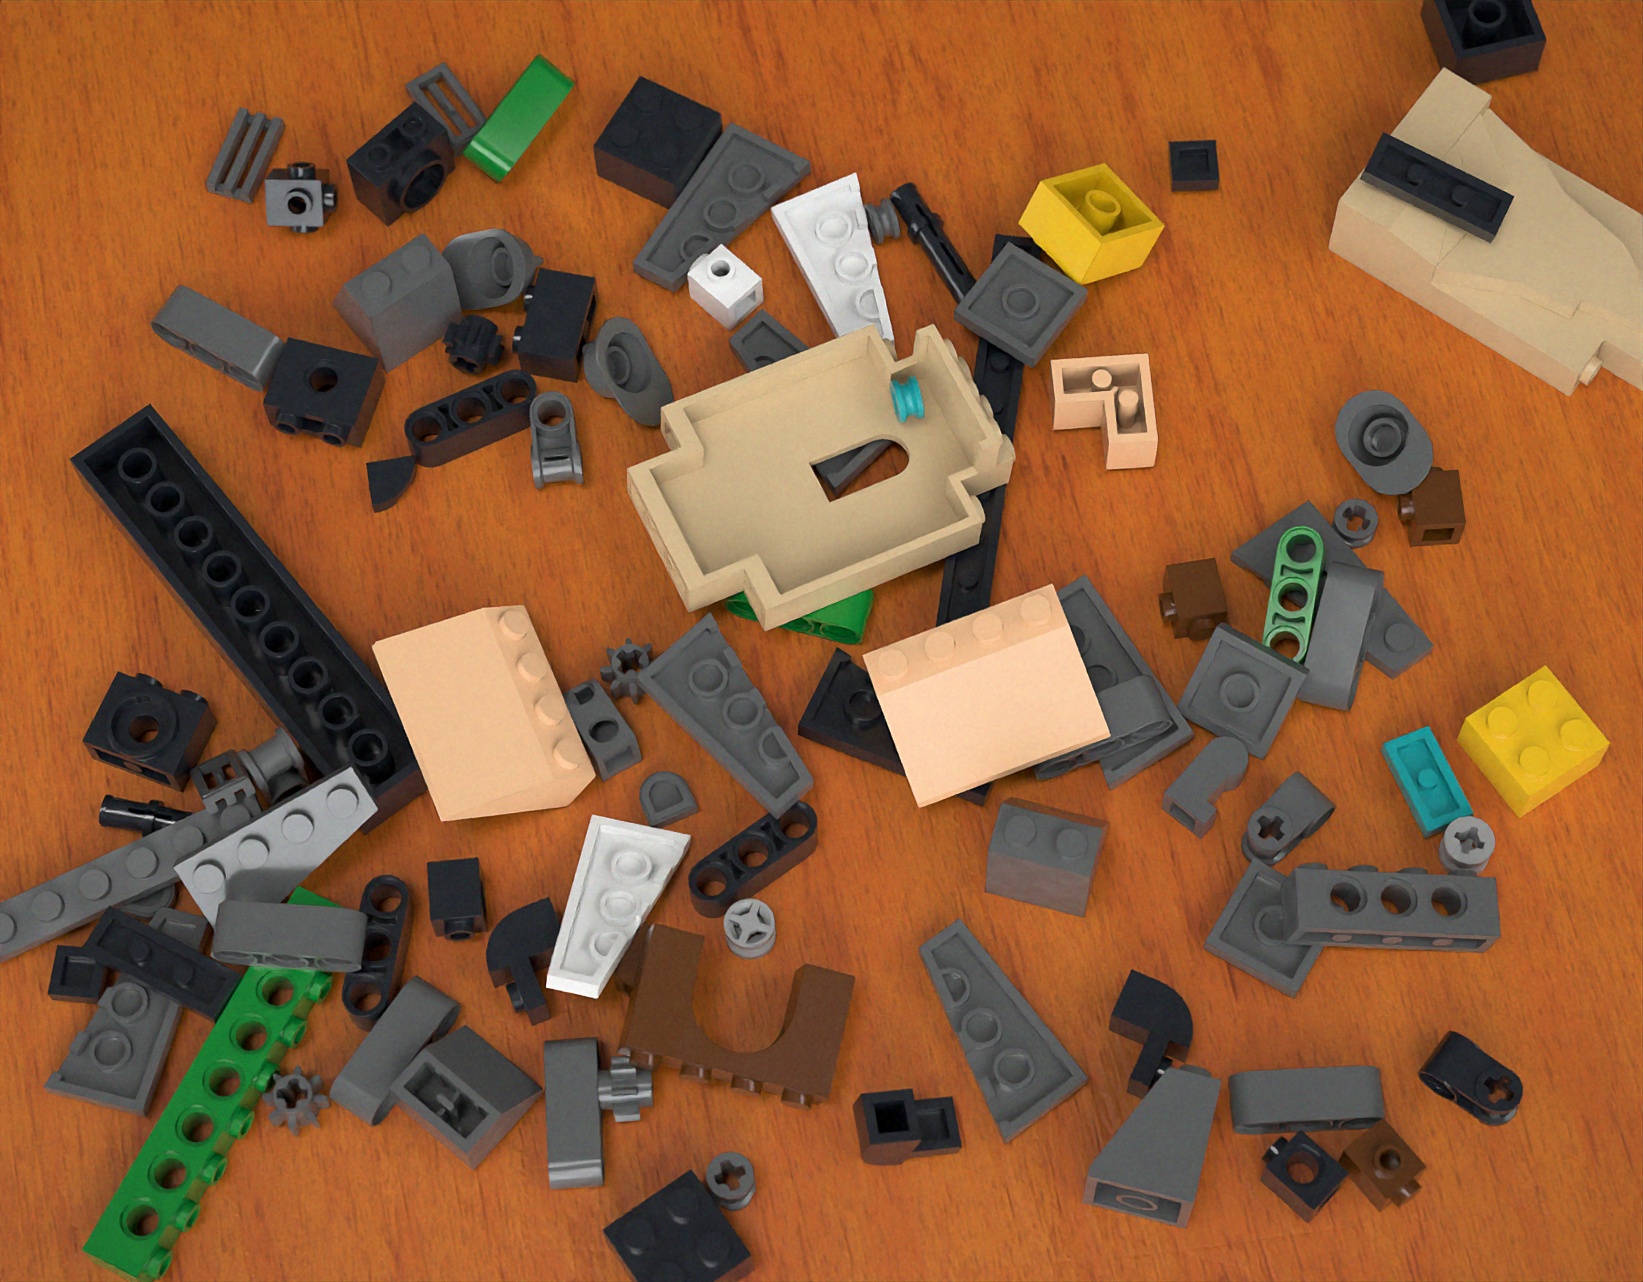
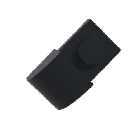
(518, 949)
(1158, 1020)
(898, 1127)

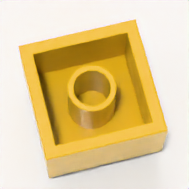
(1091, 224)
(1532, 741)

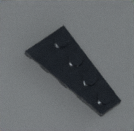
(850, 719)

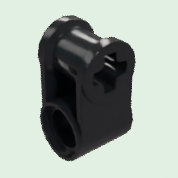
(1467, 1076)

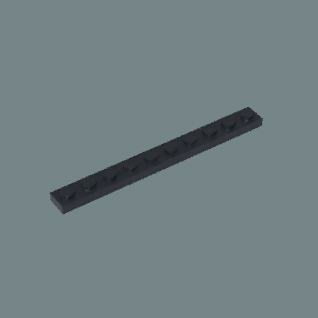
(999, 378)

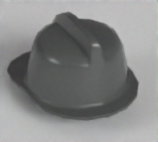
(490, 267)
(626, 370)
(1384, 442)

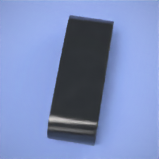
(460, 437)
(745, 881)
(386, 929)

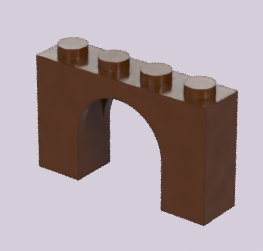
(665, 1032)

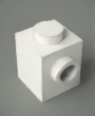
(725, 287)

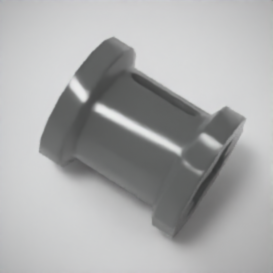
(741, 1170)

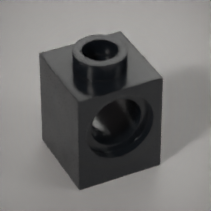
(457, 898)
(1302, 1198)

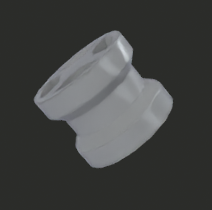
(1462, 855)
(749, 917)

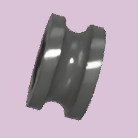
(882, 220)
(1360, 509)

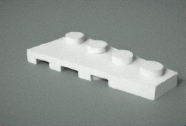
(835, 255)
(610, 898)

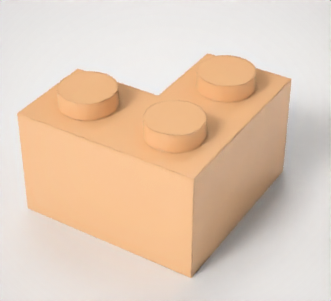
(1112, 396)

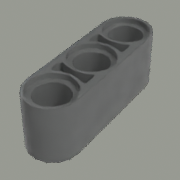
(218, 337)
(1341, 635)
(1132, 713)
(289, 936)
(409, 1024)
(1306, 1100)
(573, 1113)

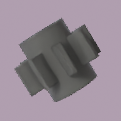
(630, 658)
(625, 1089)
(306, 1109)

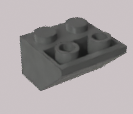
(464, 1094)

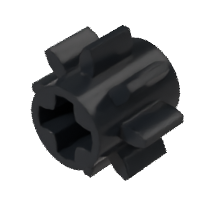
(473, 344)

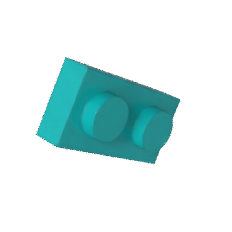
(1426, 780)

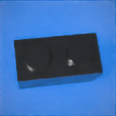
(556, 324)

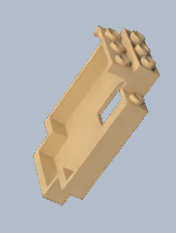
(747, 513)

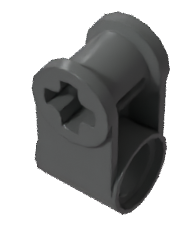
(554, 448)
(275, 767)
(1289, 816)

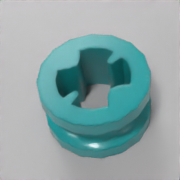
(906, 399)

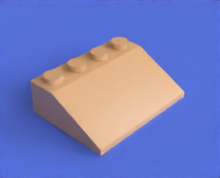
(986, 695)
(485, 715)

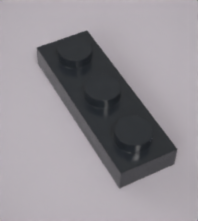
(1437, 187)
(162, 964)

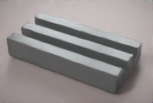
(427, 80)
(230, 147)
(225, 788)

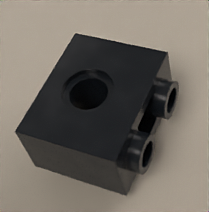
(402, 165)
(334, 415)
(141, 706)

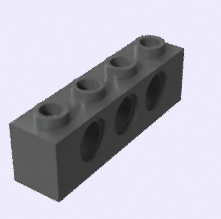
(1314, 919)

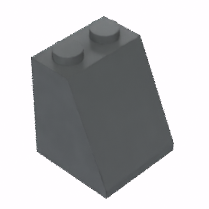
(401, 302)
(1044, 855)
(1159, 1151)

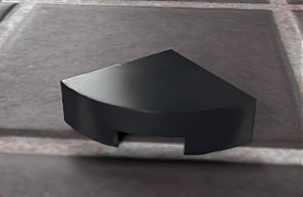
(390, 480)

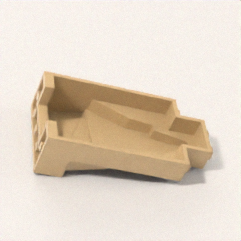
(1554, 283)

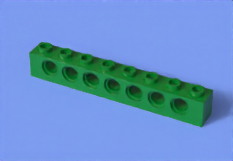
(195, 1102)

